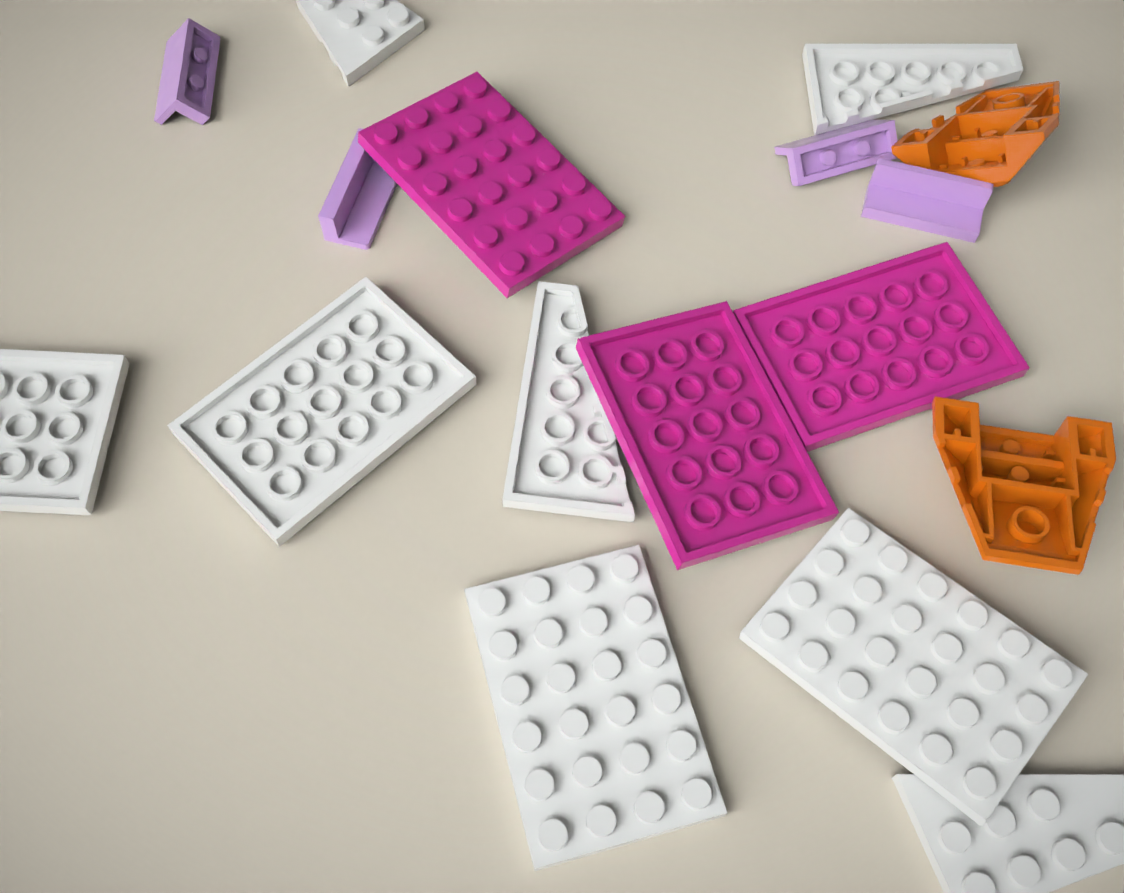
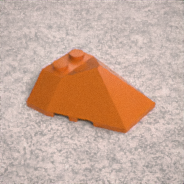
(988, 134)
(1024, 491)

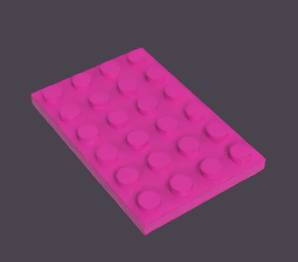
(491, 182)
(879, 345)
(704, 433)

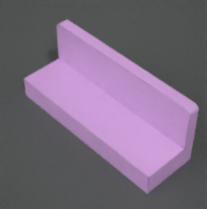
(188, 73)
(839, 151)
(356, 200)
(926, 200)

